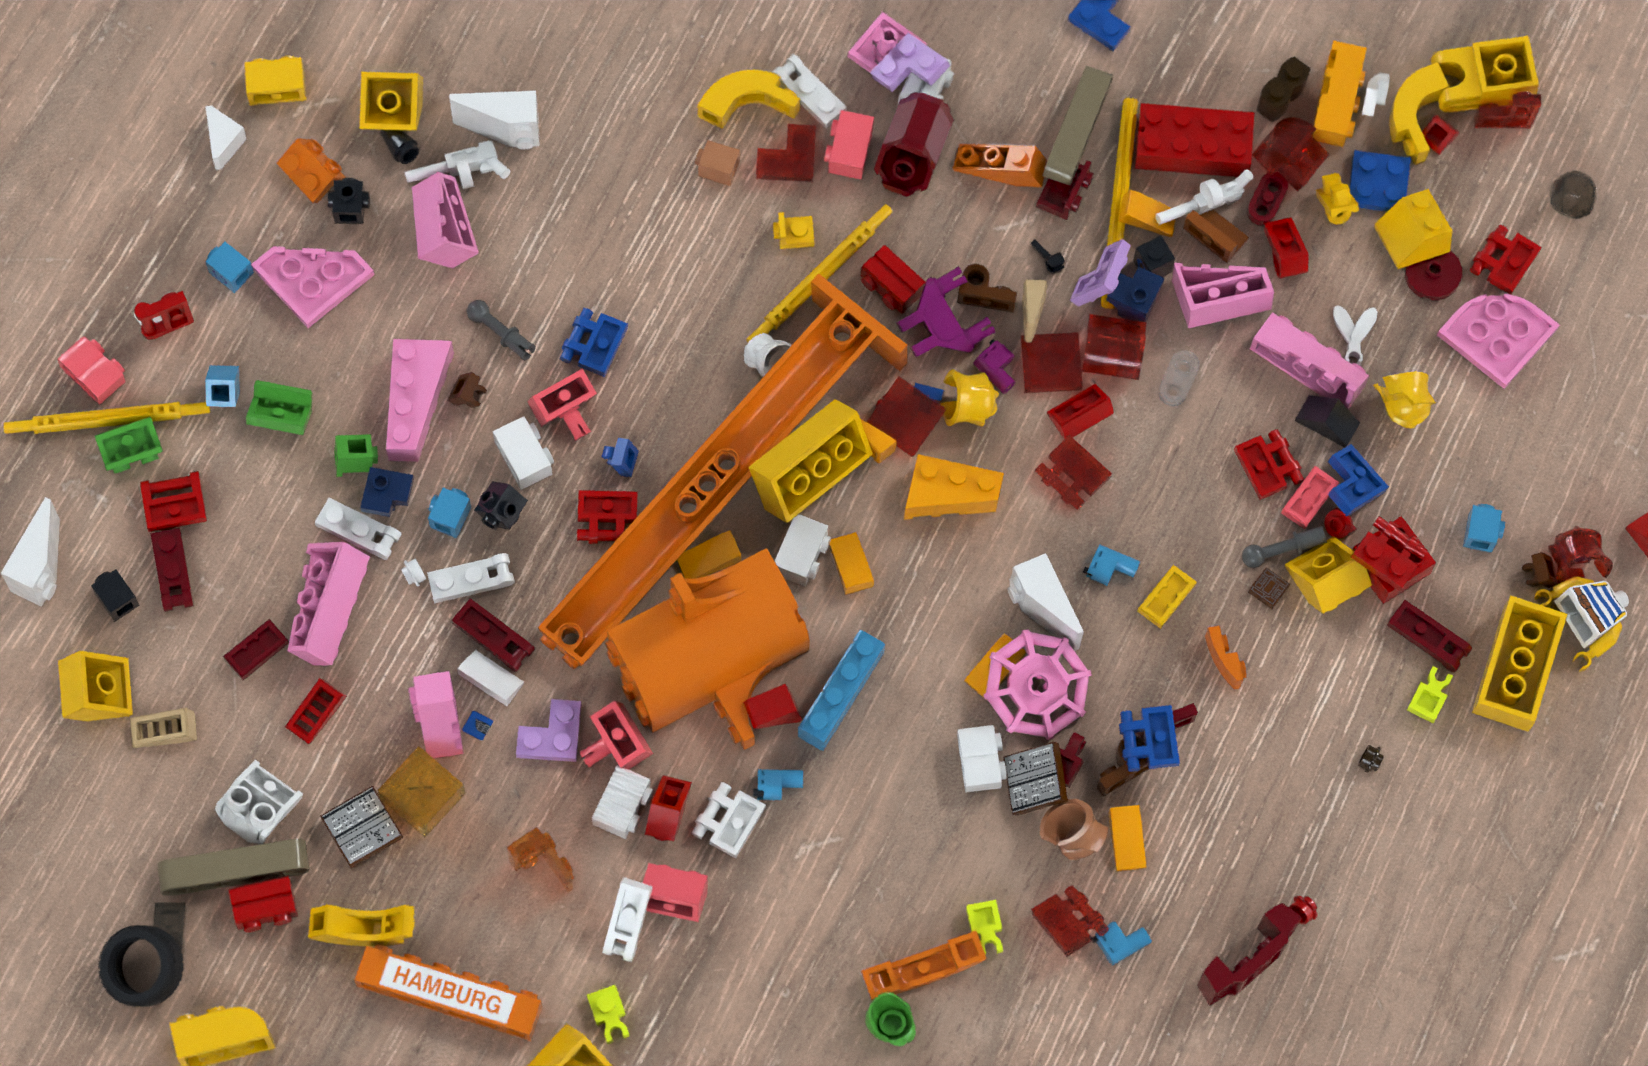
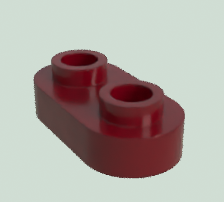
(1266, 200)

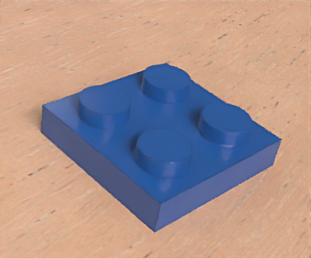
(1378, 179)

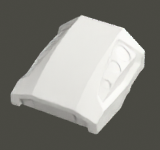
(256, 803)

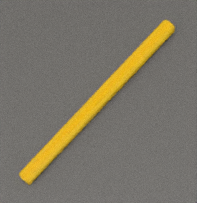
(1122, 174)

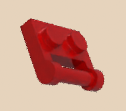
(173, 312)
(174, 509)

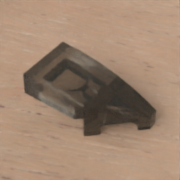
(172, 919)

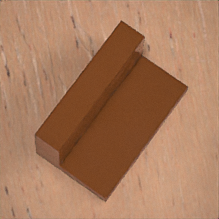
(1215, 233)

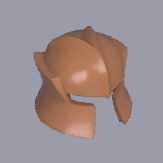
(1073, 829)

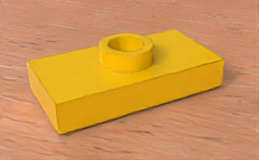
(1167, 596)

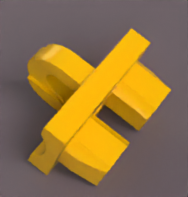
(1336, 199)

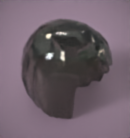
(1573, 194)

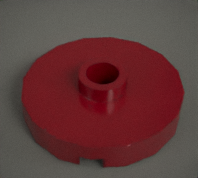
(1433, 285)

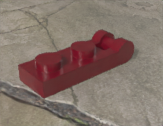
(172, 568)
(492, 634)
(1429, 635)

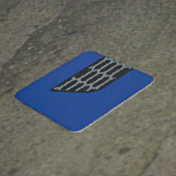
(477, 725)

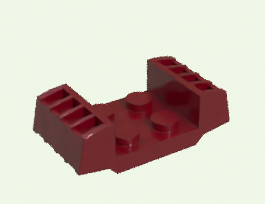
(1276, 927)

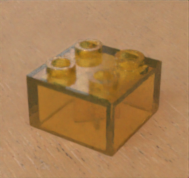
(421, 791)

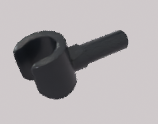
(1053, 262)

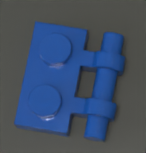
(601, 346)
(1159, 738)

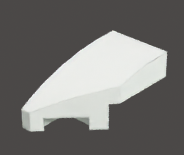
(1375, 93)

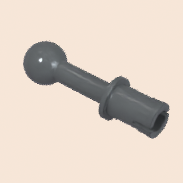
(479, 312)
(1254, 555)

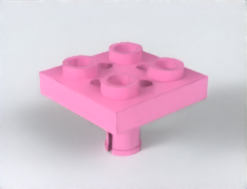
(884, 33)

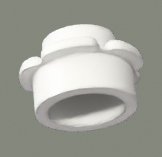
(413, 572)

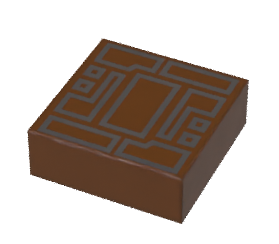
(1269, 588)

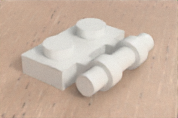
(736, 824)

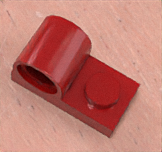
(1289, 251)

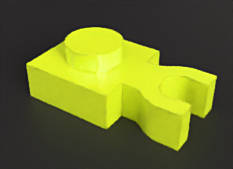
(1429, 698)
(986, 921)
(608, 1009)

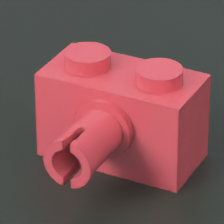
(563, 401)
(618, 737)

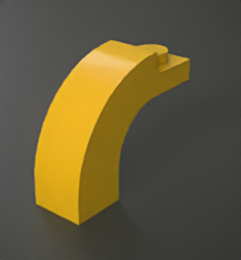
(742, 89)
(1415, 92)
(361, 927)

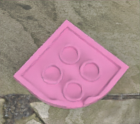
(1498, 334)

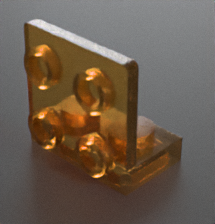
(526, 850)

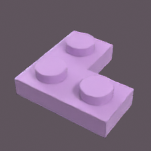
(908, 57)
(1105, 277)
(556, 742)

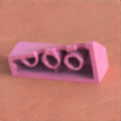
(1308, 360)
(326, 601)

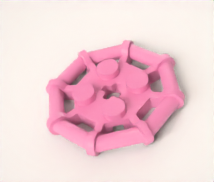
(1020, 683)

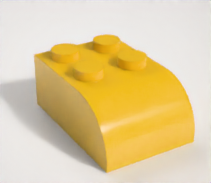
(219, 1036)

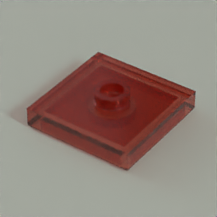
(906, 415)

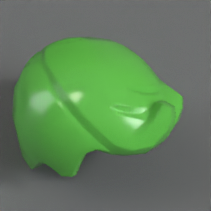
(890, 1019)

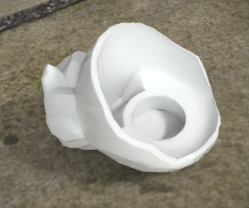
(764, 352)

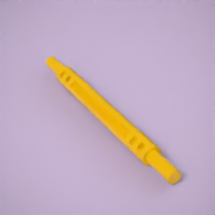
(826, 269)
(105, 417)

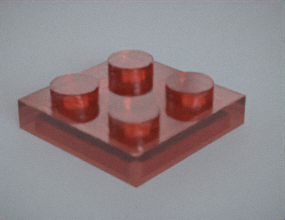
(1051, 363)

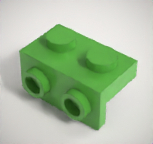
(280, 407)
(129, 444)

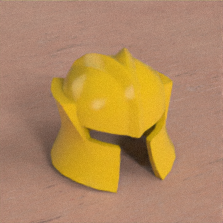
(1406, 398)
(974, 399)

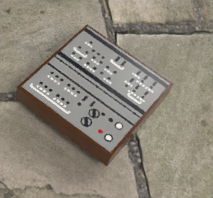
(1035, 778)
(361, 826)

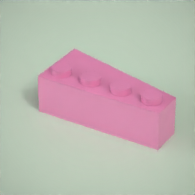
(415, 385)

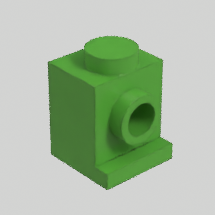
(354, 454)

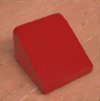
(1439, 134)

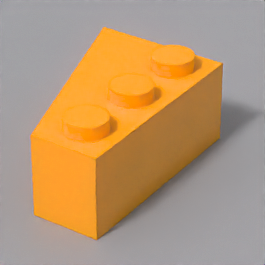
(1338, 93)
(951, 488)

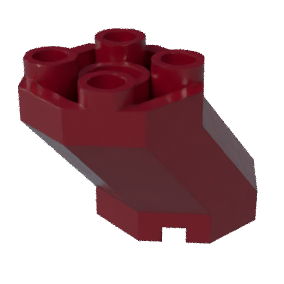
(914, 143)

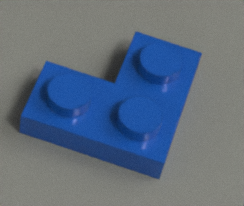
(1098, 22)
(1360, 481)

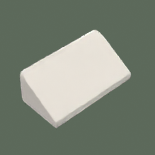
(490, 677)

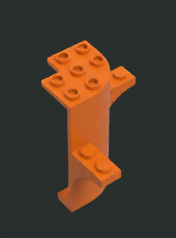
(709, 644)

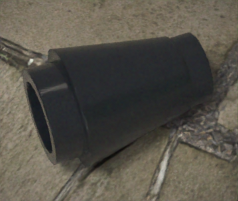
(402, 146)

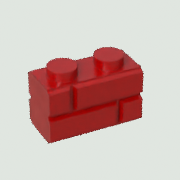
(892, 279)
(263, 904)

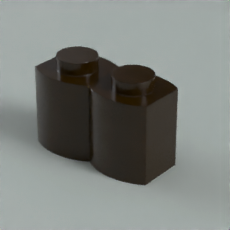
(1283, 89)

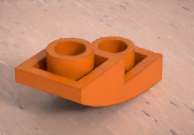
(1227, 664)

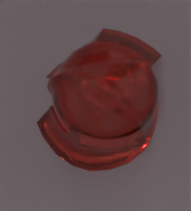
(1578, 547)

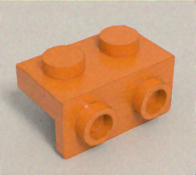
(310, 168)

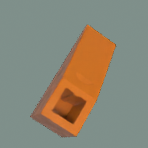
(1002, 163)

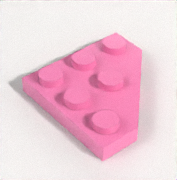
(312, 279)

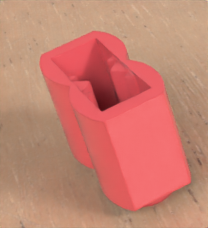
(92, 370)

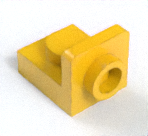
(794, 231)

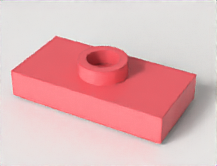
(1309, 497)

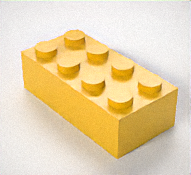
(810, 460)
(1519, 663)

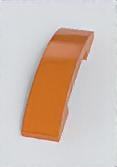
(925, 966)

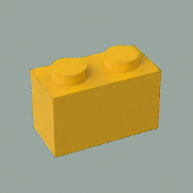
(275, 80)

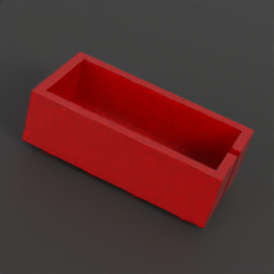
(1194, 140)

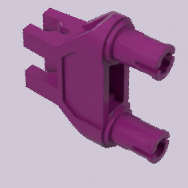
(940, 320)

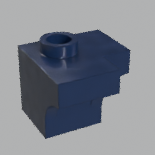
(1136, 295)
(385, 491)

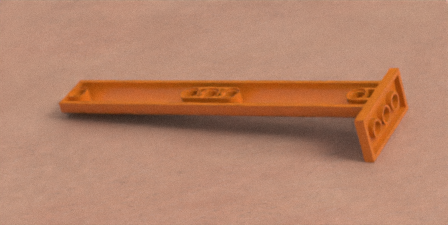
(748, 433)

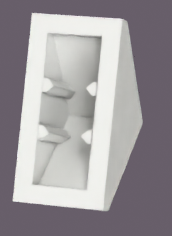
(225, 136)

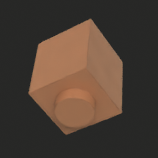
(718, 162)

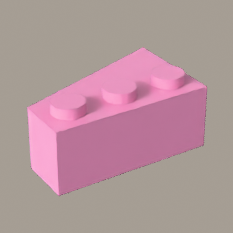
(442, 222)
(1221, 293)
(436, 710)

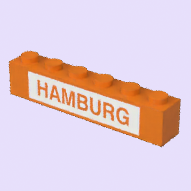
(449, 992)

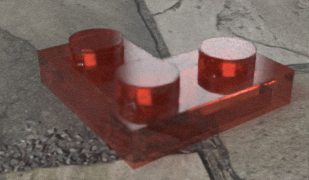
(1517, 114)
(791, 164)

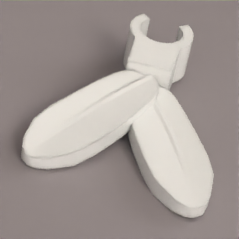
(1354, 334)

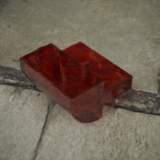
(1291, 151)
(1114, 347)

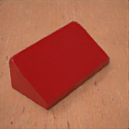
(1081, 411)

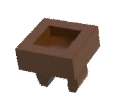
(464, 389)
(1544, 570)

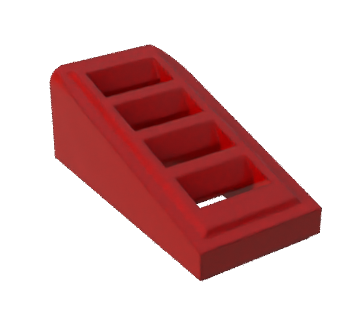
(331, 708)

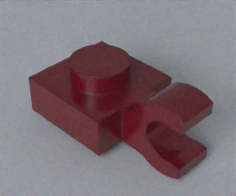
(1070, 761)

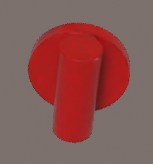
(1339, 524)

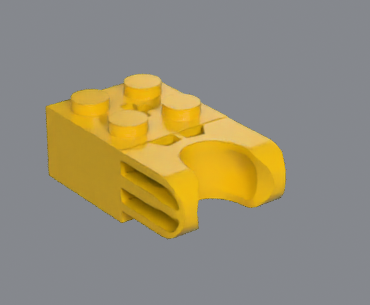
(1487, 73)

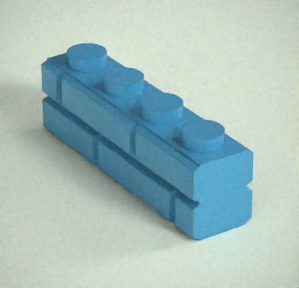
(841, 690)

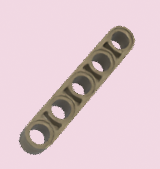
(1078, 125)
(233, 867)

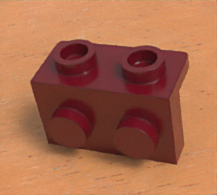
(1063, 199)

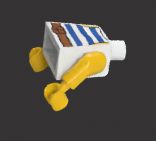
(1591, 612)

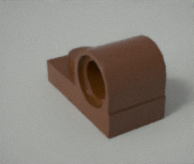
(981, 295)
(1116, 777)

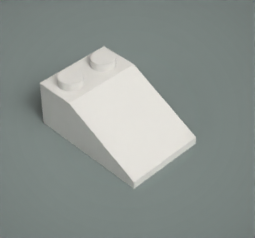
(499, 116)
(33, 564)
(1044, 600)

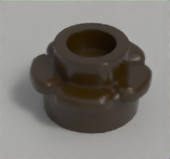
(1371, 759)

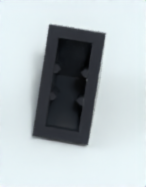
(1328, 418)

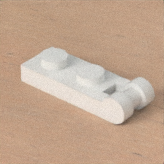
(812, 92)
(357, 528)
(470, 578)
(627, 918)

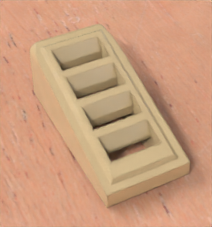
(1032, 303)
(188, 728)

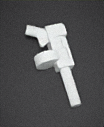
(463, 163)
(1210, 197)

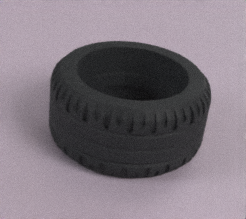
(112, 959)

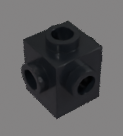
(348, 201)
(500, 506)

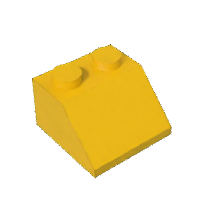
(390, 101)
(1414, 230)
(1328, 575)
(94, 686)
(569, 1049)

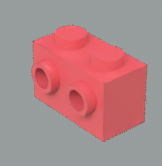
(850, 145)
(676, 892)

